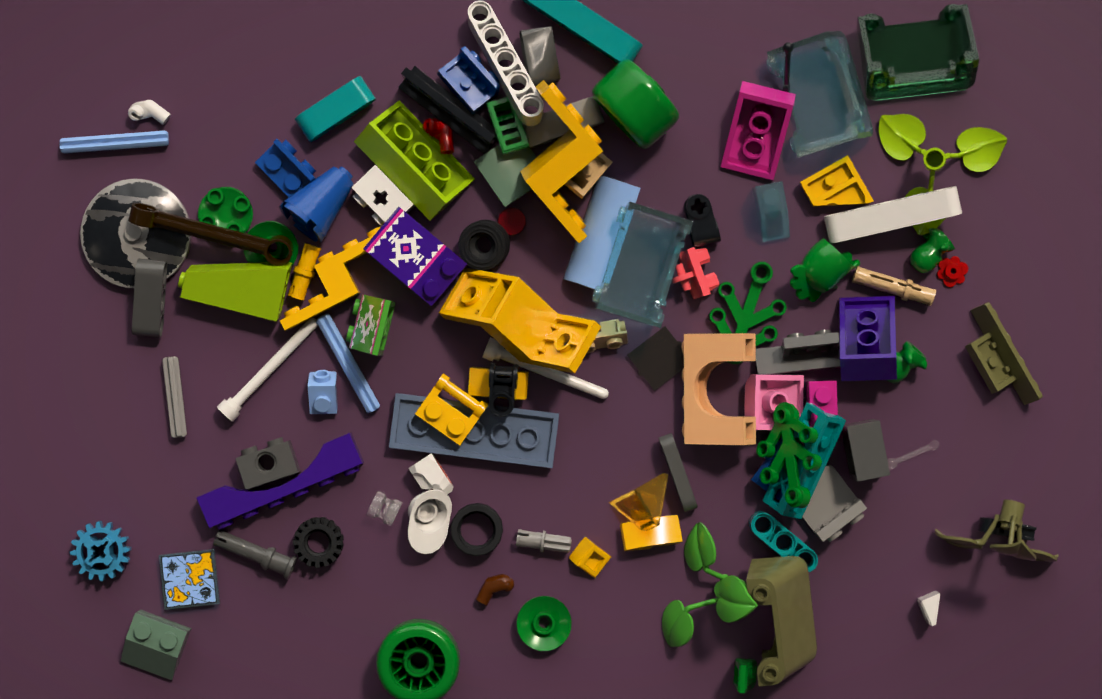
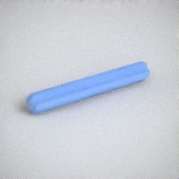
(114, 142)
(348, 363)

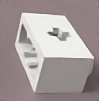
(374, 182)

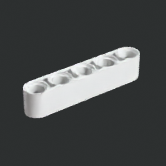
(505, 51)
(893, 214)

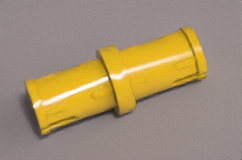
(304, 271)

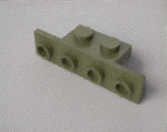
(998, 358)

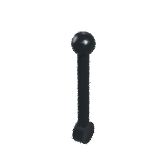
(787, 48)

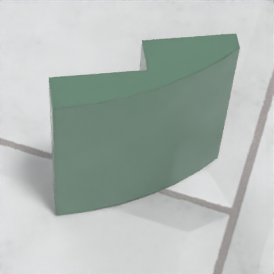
(504, 172)

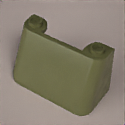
(786, 587)

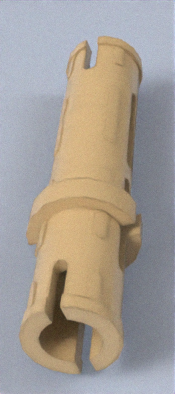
(895, 286)

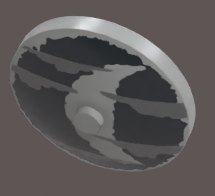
(115, 244)

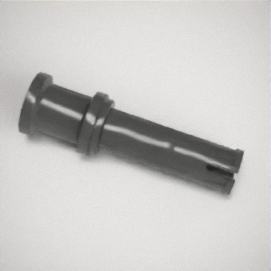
(266, 557)

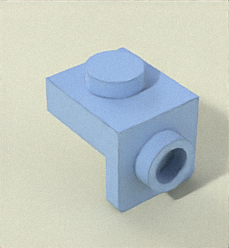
(322, 392)

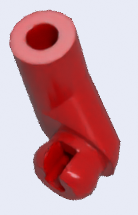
(440, 132)

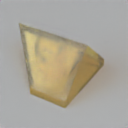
(643, 503)

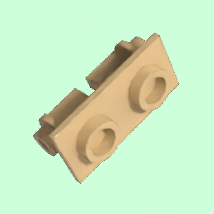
(612, 335)

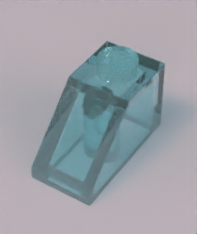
(772, 211)

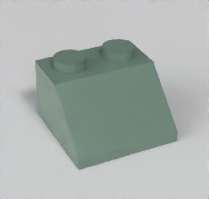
(155, 644)

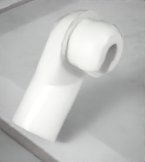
(147, 109)

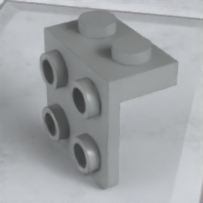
(832, 506)

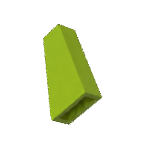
(239, 287)

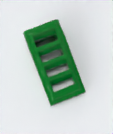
(500, 106)
(745, 674)

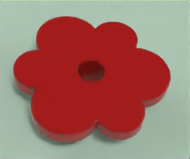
(944, 273)

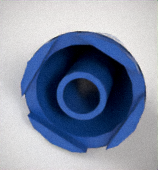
(318, 203)

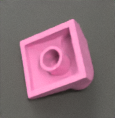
(766, 392)

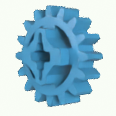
(109, 559)

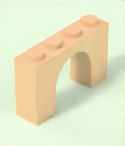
(701, 420)

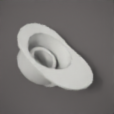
(429, 520)

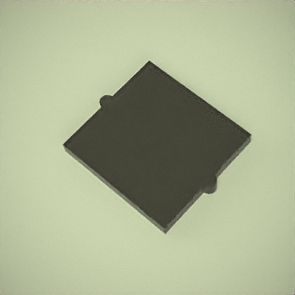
(658, 358)

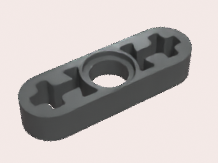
(678, 472)

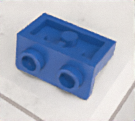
(285, 168)

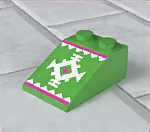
(371, 324)

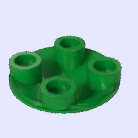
(227, 209)

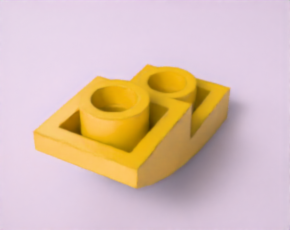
(479, 383)
(665, 534)

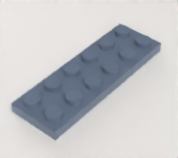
(518, 438)

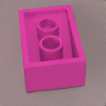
(758, 130)

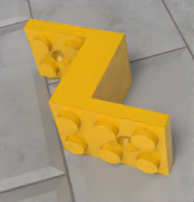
(562, 160)
(520, 320)

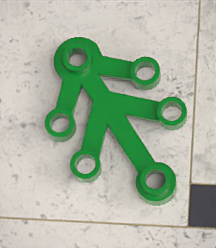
(745, 317)
(785, 421)

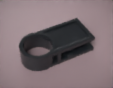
(1027, 530)

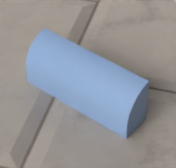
(592, 254)

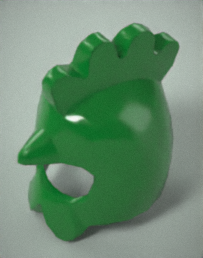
(820, 270)

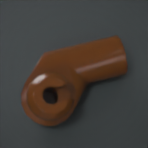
(492, 585)

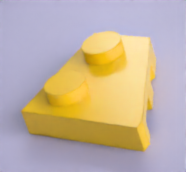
(836, 185)

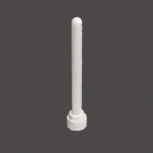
(496, 351)
(232, 406)

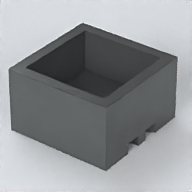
(865, 450)

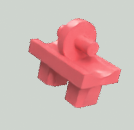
(691, 273)

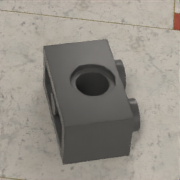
(284, 463)

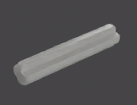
(174, 396)

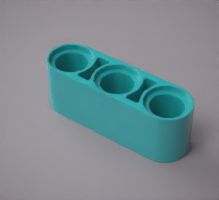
(335, 109)
(776, 529)

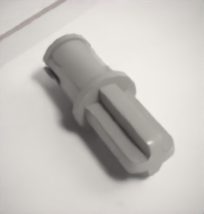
(543, 541)

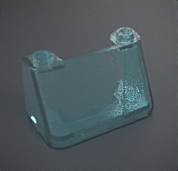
(828, 93)
(641, 264)

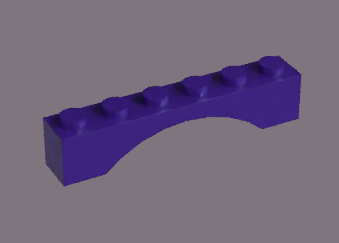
(229, 502)

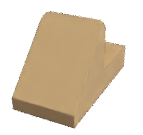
(589, 175)

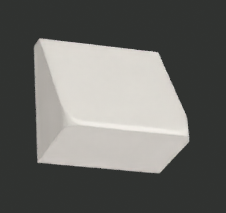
(929, 606)

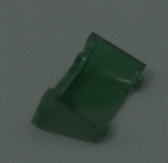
(918, 55)

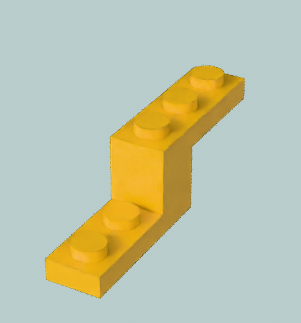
(336, 280)

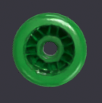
(635, 103)
(407, 680)

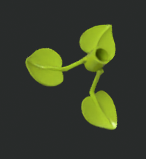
(904, 133)

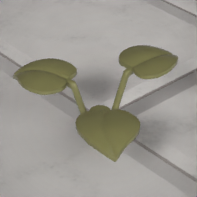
(1010, 520)

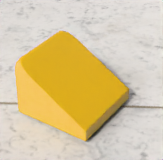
(589, 557)

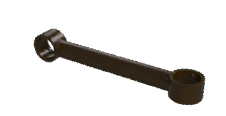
(150, 217)

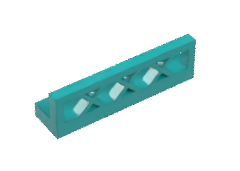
(829, 429)

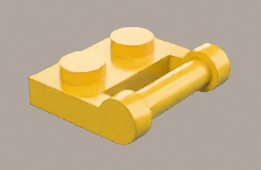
(446, 417)

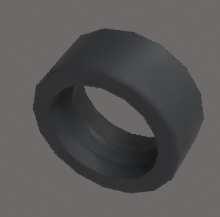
(480, 549)

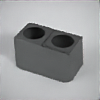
(540, 55)

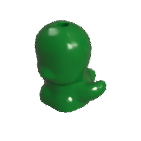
(930, 254)
(907, 359)

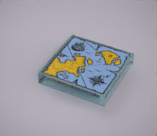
(189, 579)

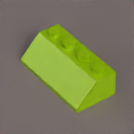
(413, 160)

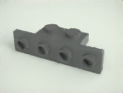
(800, 354)

